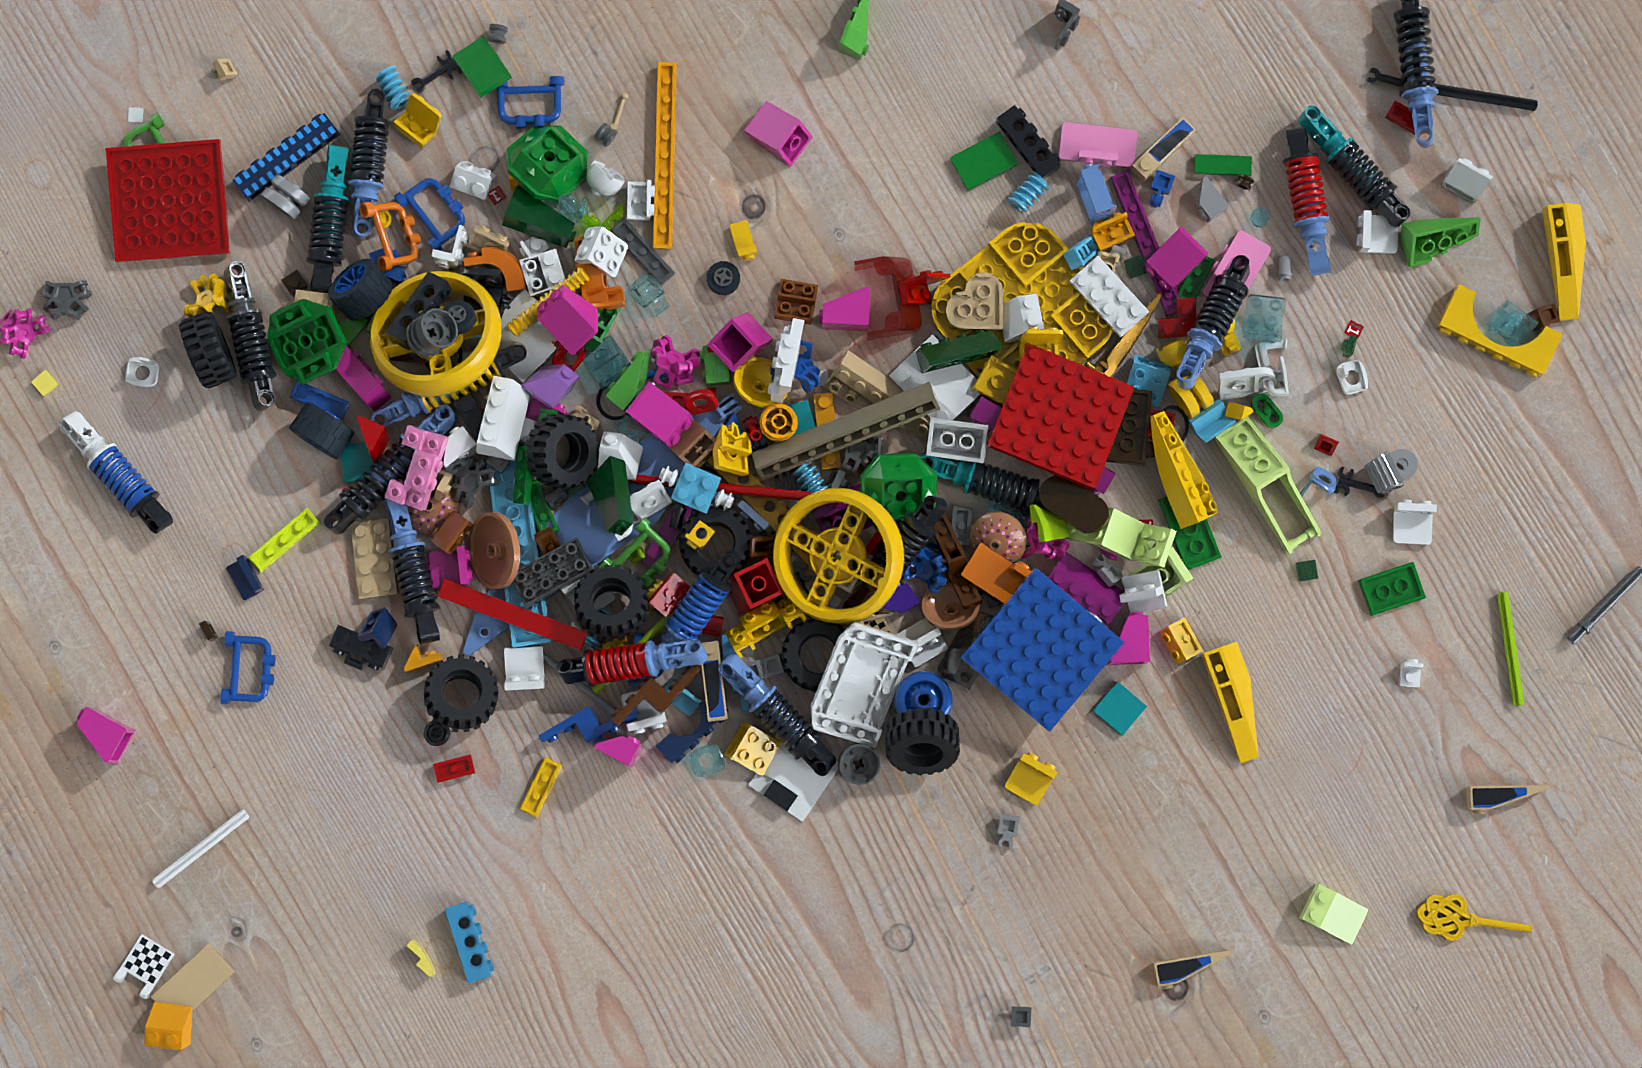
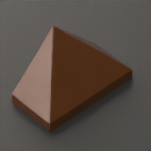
(761, 545)

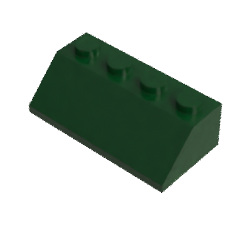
(957, 351)

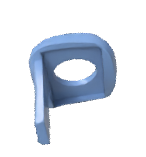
(1314, 477)

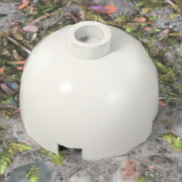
(603, 180)

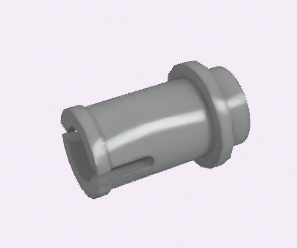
(1284, 268)

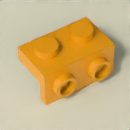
(1112, 231)

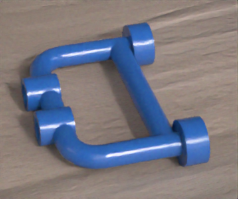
(520, 121)
(444, 192)
(266, 678)

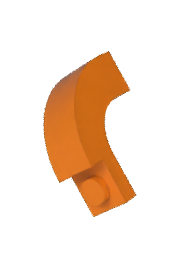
(504, 261)

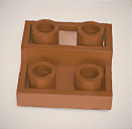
(796, 301)

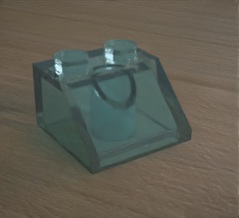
(1511, 324)
(606, 362)

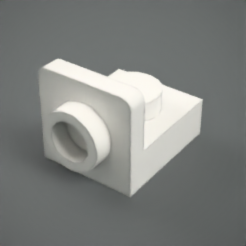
(533, 247)
(1410, 673)

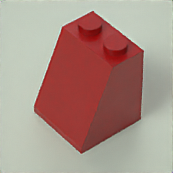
(754, 586)

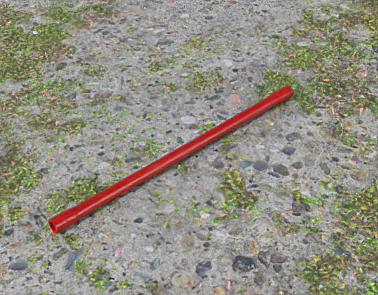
(736, 489)

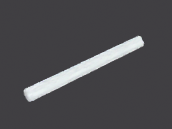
(200, 848)

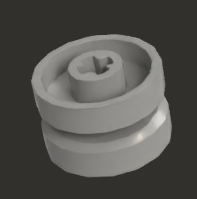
(286, 195)

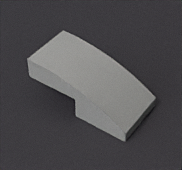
(767, 667)

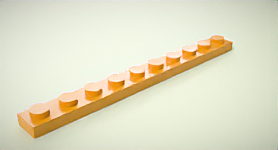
(665, 155)

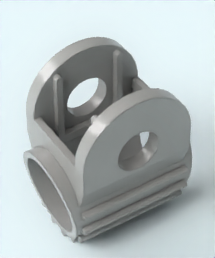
(1386, 474)

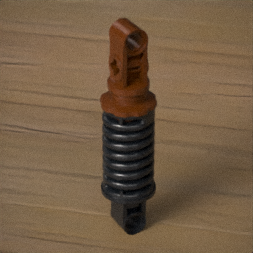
(911, 529)

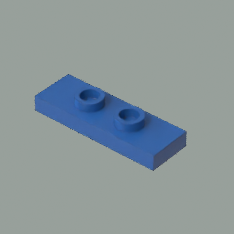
(322, 399)

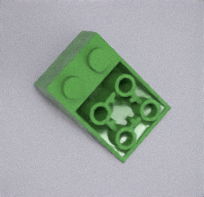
(631, 382)

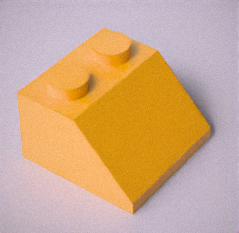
(169, 1026)

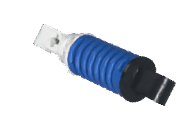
(116, 473)

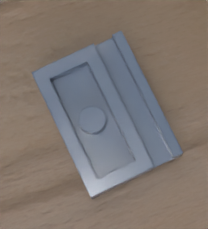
(759, 523)

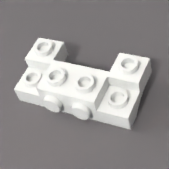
(786, 361)

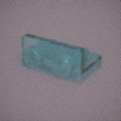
(569, 207)

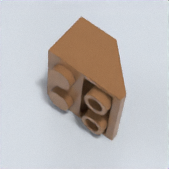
(694, 445)

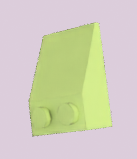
(1172, 575)
(1333, 913)

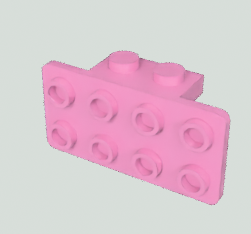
(1098, 145)
(1241, 245)

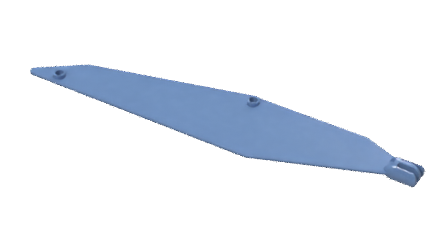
(586, 523)

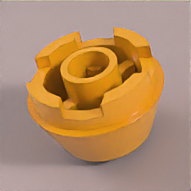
(778, 422)

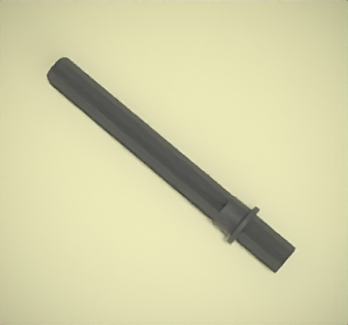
(1589, 622)

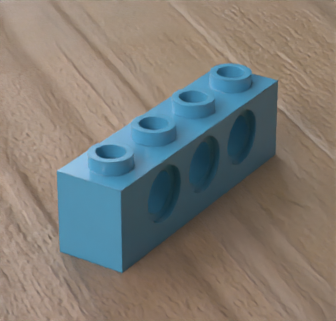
(454, 915)

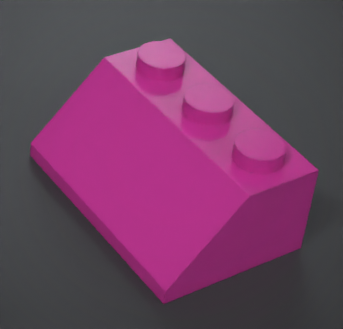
(622, 749)

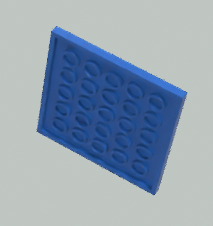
(1042, 649)

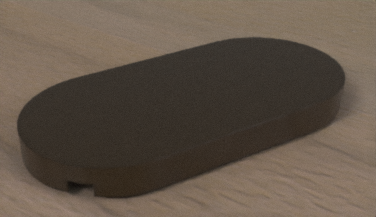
(1074, 504)

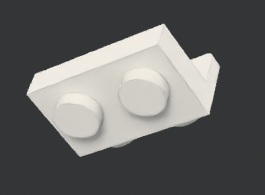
(472, 180)
(639, 200)

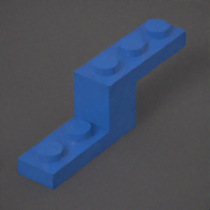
(588, 725)

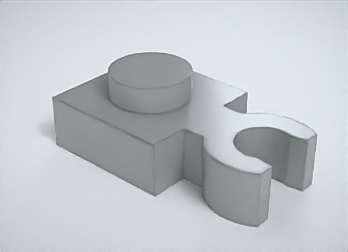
(1108, 572)
(1008, 827)

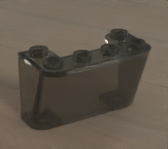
(951, 665)

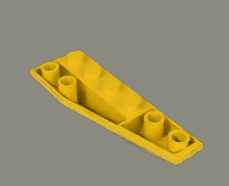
(1566, 255)
(1180, 475)
(1234, 695)

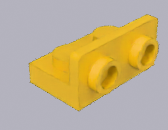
(1180, 641)

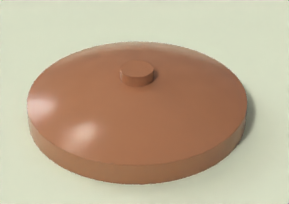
(494, 550)

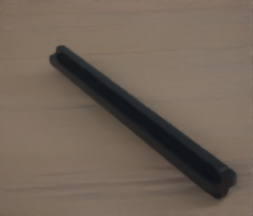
(1486, 97)

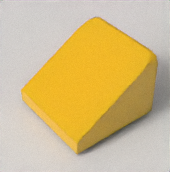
(1238, 411)

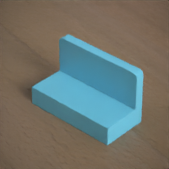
(1211, 421)
(685, 701)

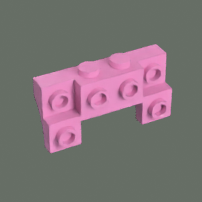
(423, 468)

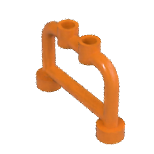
(386, 262)

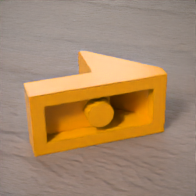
(417, 662)

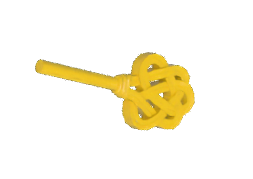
(1473, 920)

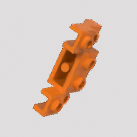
(596, 289)

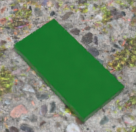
(1194, 543)

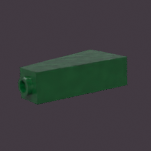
(538, 219)
(612, 495)

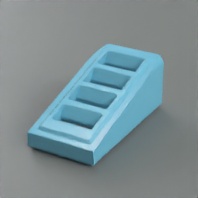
(1080, 254)

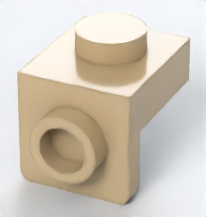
(443, 489)

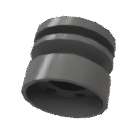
(431, 332)
(863, 774)

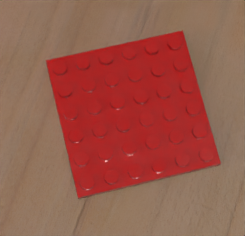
(167, 200)
(1060, 416)

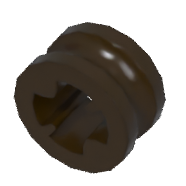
(1244, 182)

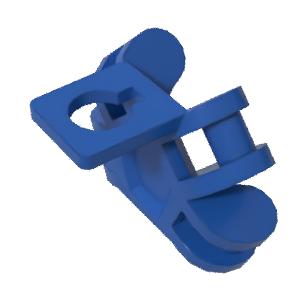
(805, 369)
(928, 567)

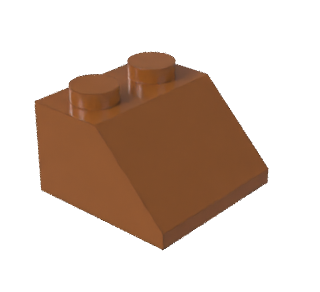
(451, 532)

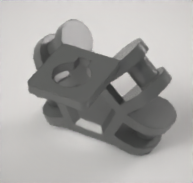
(64, 296)
(859, 452)
(470, 481)

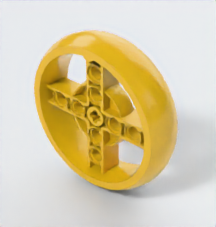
(443, 379)
(791, 532)

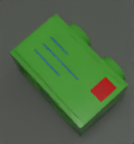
(715, 370)

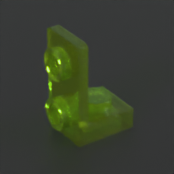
(593, 221)

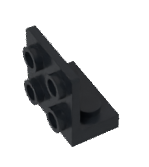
(490, 279)

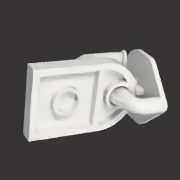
(1256, 380)
(642, 503)

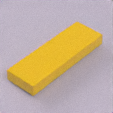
(541, 787)

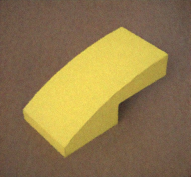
(425, 963)

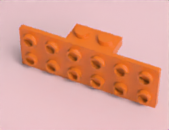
(994, 573)

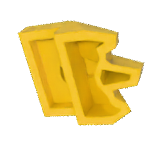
(732, 450)

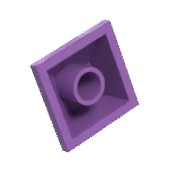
(551, 384)

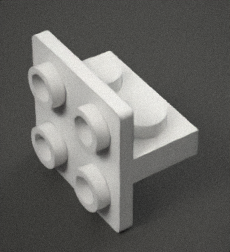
(1144, 592)
(928, 639)

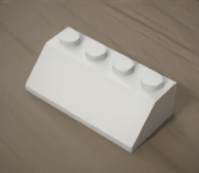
(503, 419)

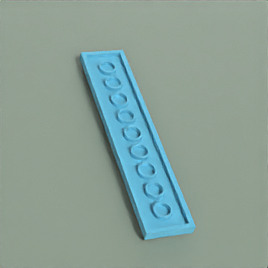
(523, 521)

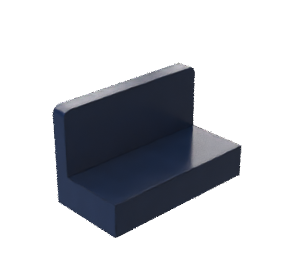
(244, 577)
(378, 626)

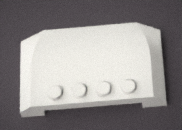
(860, 683)

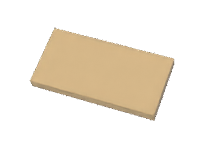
(196, 979)

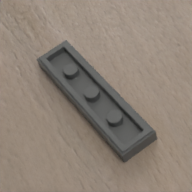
(643, 252)

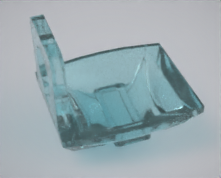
(647, 291)

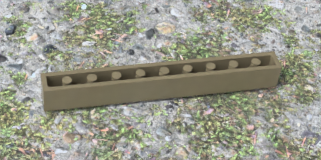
(846, 431)

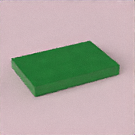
(482, 66)
(984, 161)
(1392, 588)

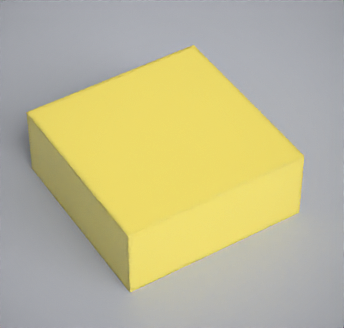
(45, 383)

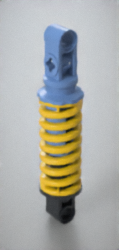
(414, 404)

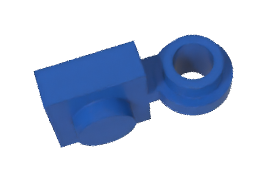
(1162, 184)

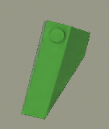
(854, 38)
(1430, 237)

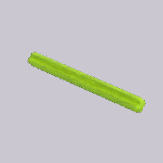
(1510, 648)

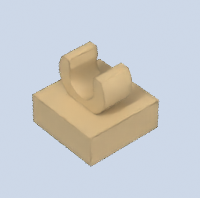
(224, 69)

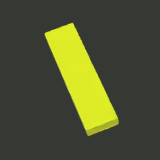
(284, 540)

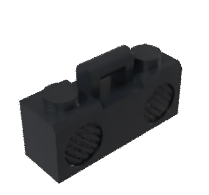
(347, 642)

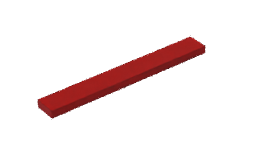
(512, 614)

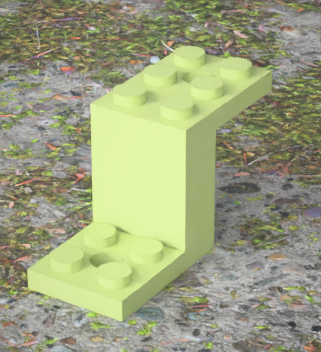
(1129, 539)

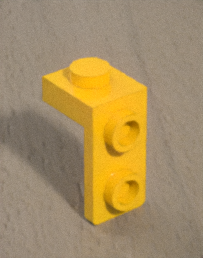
(743, 241)

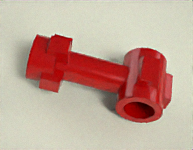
(751, 424)

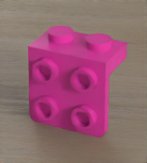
(451, 567)

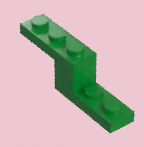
(522, 474)

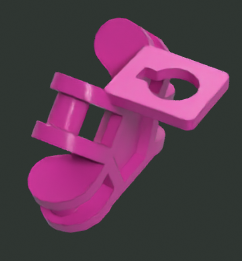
(21, 330)
(672, 361)
(1050, 549)

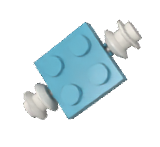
(696, 488)

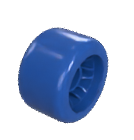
(923, 684)

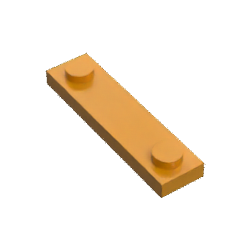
(825, 413)

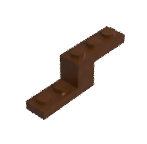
(956, 561)
(655, 695)

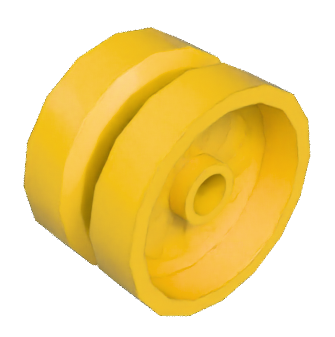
(1191, 399)

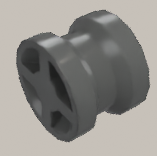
(497, 33)
(605, 134)

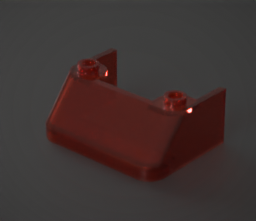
(907, 317)

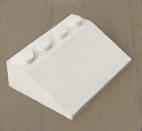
(950, 384)

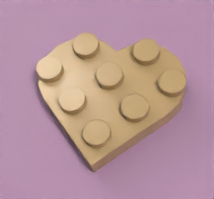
(978, 305)

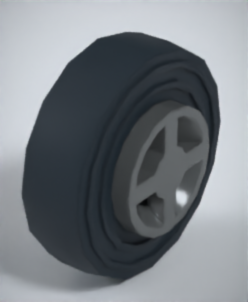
(719, 273)
(464, 312)

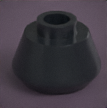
(431, 731)

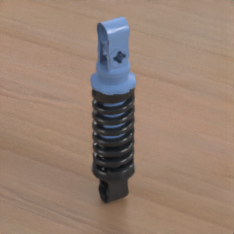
(1415, 66)
(393, 467)

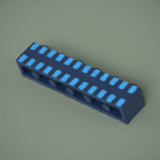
(287, 156)

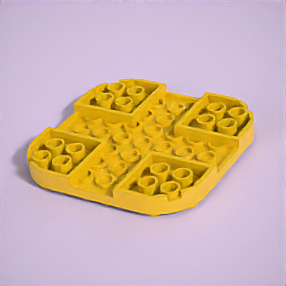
(1028, 262)

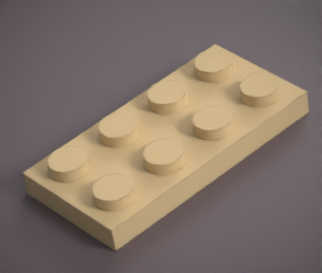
(372, 559)

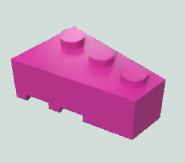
(361, 380)

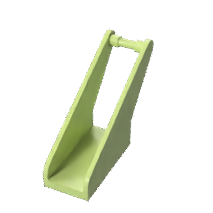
(1256, 467)

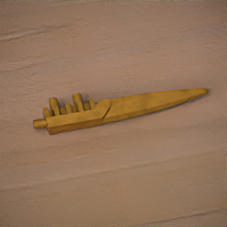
(1123, 345)

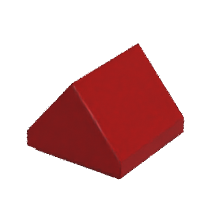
(1326, 444)

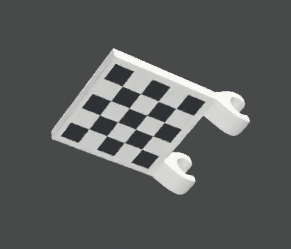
(146, 962)

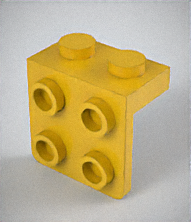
(418, 121)
(1044, 339)
(1030, 778)

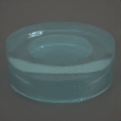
(1260, 217)

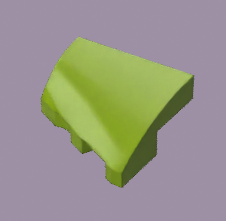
(1049, 525)

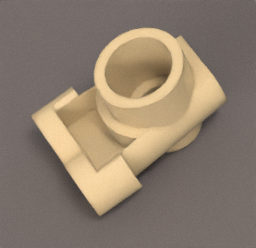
(1110, 259)
(580, 411)

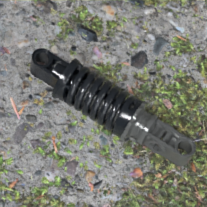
(249, 337)

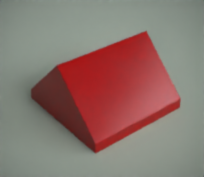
(375, 437)

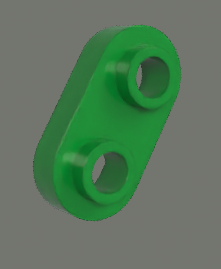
(1269, 409)

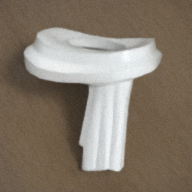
(134, 363)
(1342, 372)

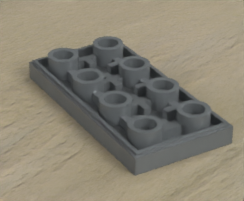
(552, 572)

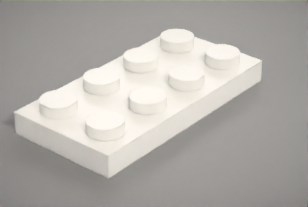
(1109, 296)

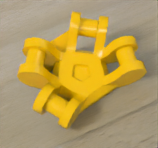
(206, 300)

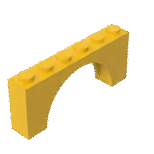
(1460, 322)

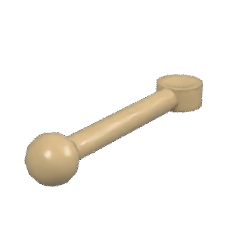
(624, 96)

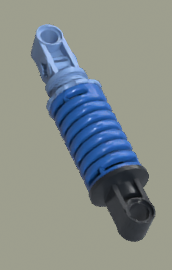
(700, 602)

